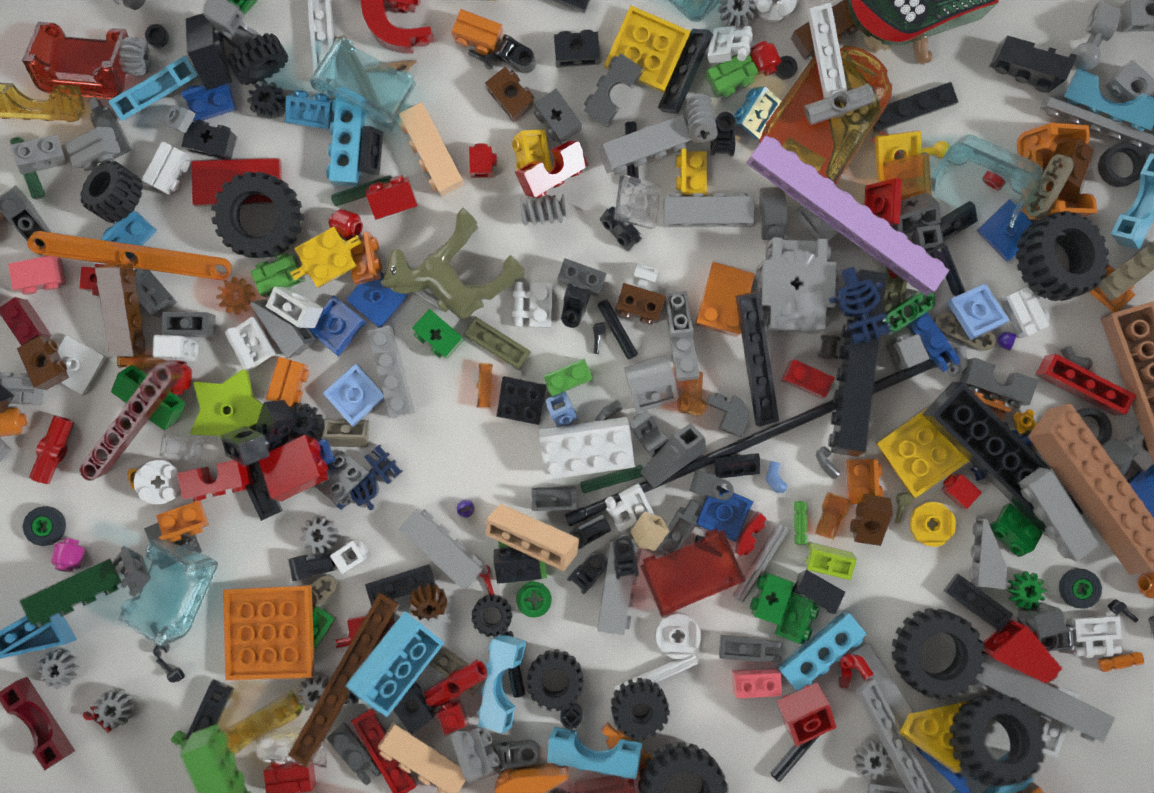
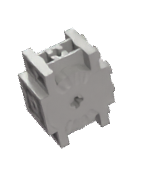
(807, 270)

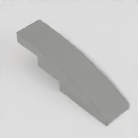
(887, 686)

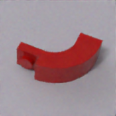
(388, 35)

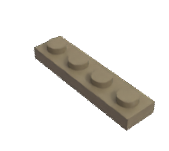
(1128, 273)

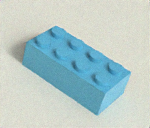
(395, 664)

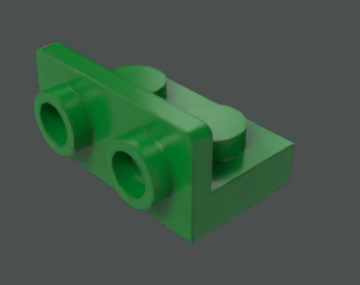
(798, 619)

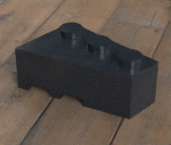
(207, 52)
(1032, 65)

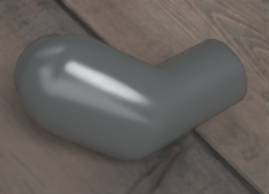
(609, 410)

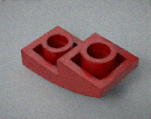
(746, 541)

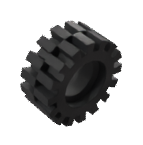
(479, 621)

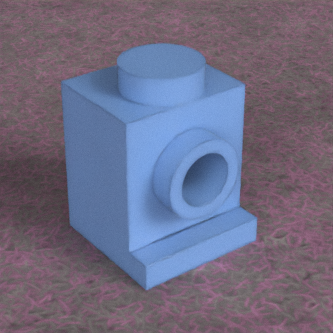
(563, 415)

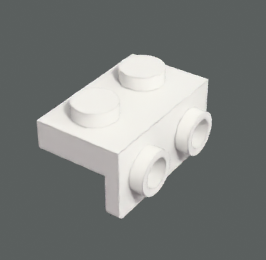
(250, 343)

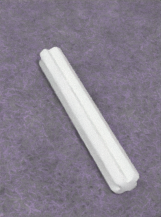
(665, 670)

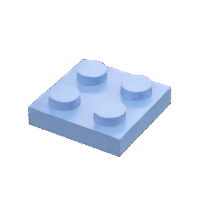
(978, 311)
(354, 395)

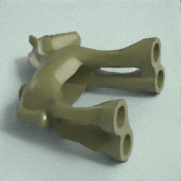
(442, 279)

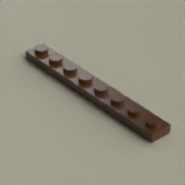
(336, 691)

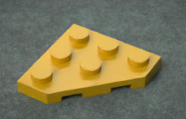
(931, 733)

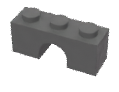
(621, 72)
(1017, 389)

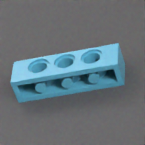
(349, 174)
(825, 637)

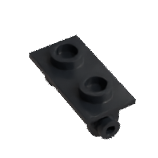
(625, 236)

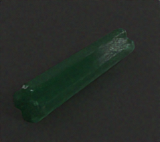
(31, 179)
(355, 192)
(611, 479)

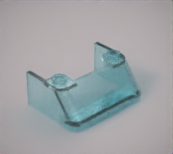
(1022, 171)

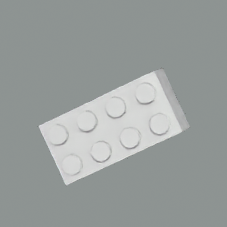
(586, 448)

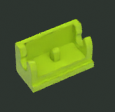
(830, 561)

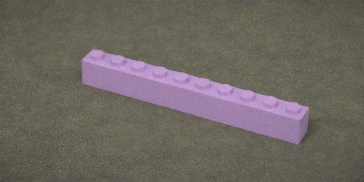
(847, 216)

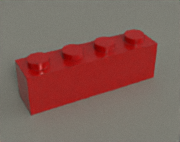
(1085, 385)

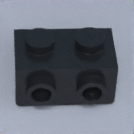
(515, 566)

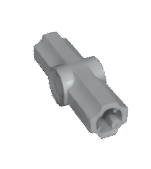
(851, 99)

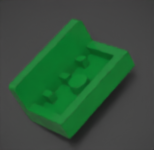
(1016, 531)

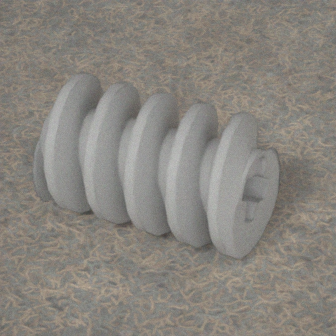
(700, 118)
(543, 210)

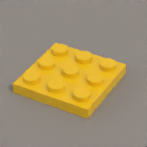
(650, 44)
(920, 454)

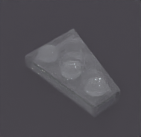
(277, 745)

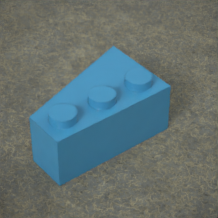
(23, 638)

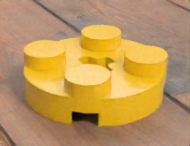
(940, 533)

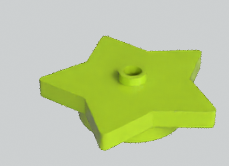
(215, 399)

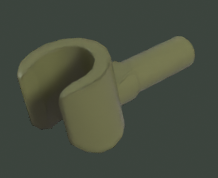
(902, 499)

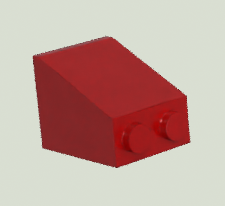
(1022, 651)

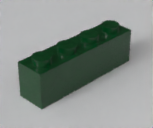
(70, 592)

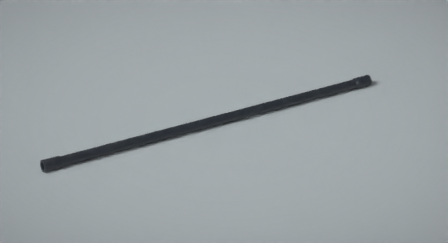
(585, 512)

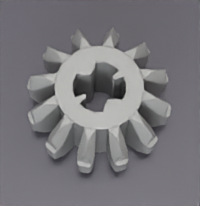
(736, 17)
(134, 56)
(312, 538)
(58, 662)
(308, 690)
(106, 712)
(872, 768)

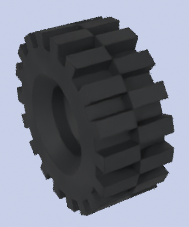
(257, 58)
(635, 694)

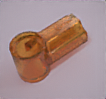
(691, 399)
(834, 510)

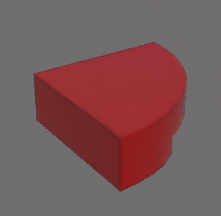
(845, 678)

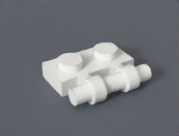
(724, 45)
(540, 305)
(634, 502)
(1095, 629)

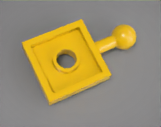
(909, 143)

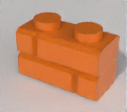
(476, 32)
(287, 381)

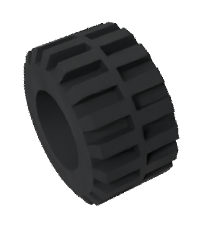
(111, 191)
(560, 698)

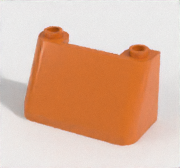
(1040, 145)

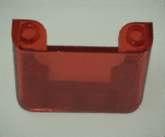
(75, 61)
(692, 572)

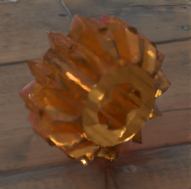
(227, 295)

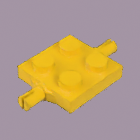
(325, 257)

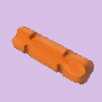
(1120, 662)

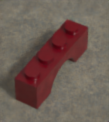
(25, 703)

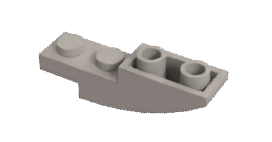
(681, 336)

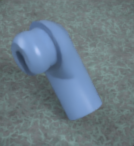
(774, 479)

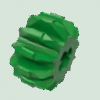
(1034, 588)

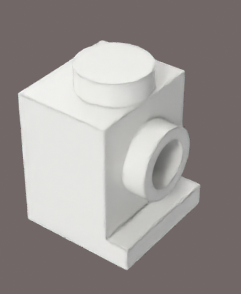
(344, 561)

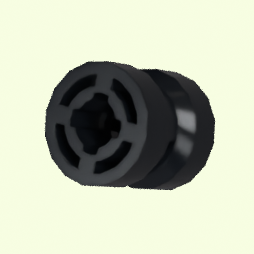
(568, 714)

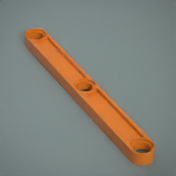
(114, 253)

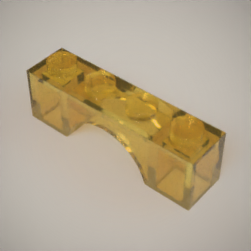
(63, 104)
(263, 720)

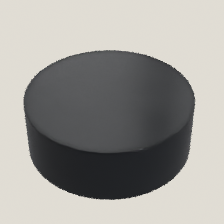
(157, 35)
(786, 68)

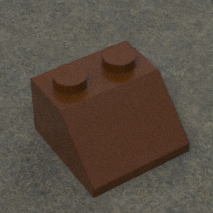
(1082, 158)

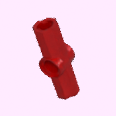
(51, 449)
(455, 683)

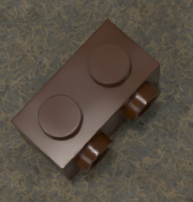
(640, 304)

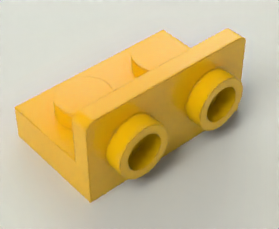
(531, 146)
(692, 172)

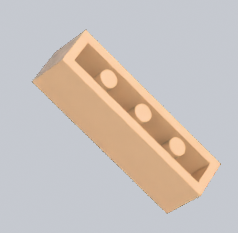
(431, 149)
(532, 537)
(422, 759)

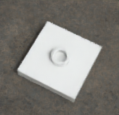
(81, 362)

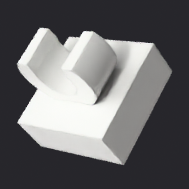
(645, 273)

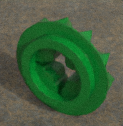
(526, 606)

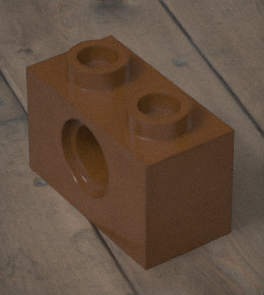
(513, 106)
(33, 357)
(871, 519)

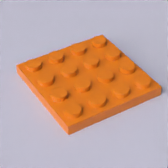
(268, 633)

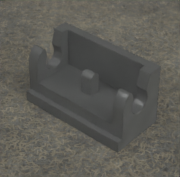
(152, 293)
(554, 498)
(134, 570)

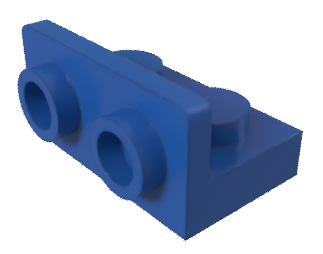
(210, 102)

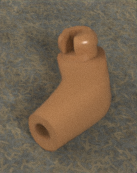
(921, 51)

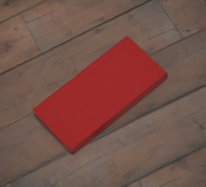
(211, 175)

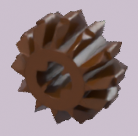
(428, 602)

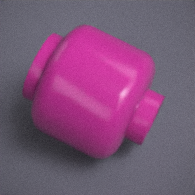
(67, 555)

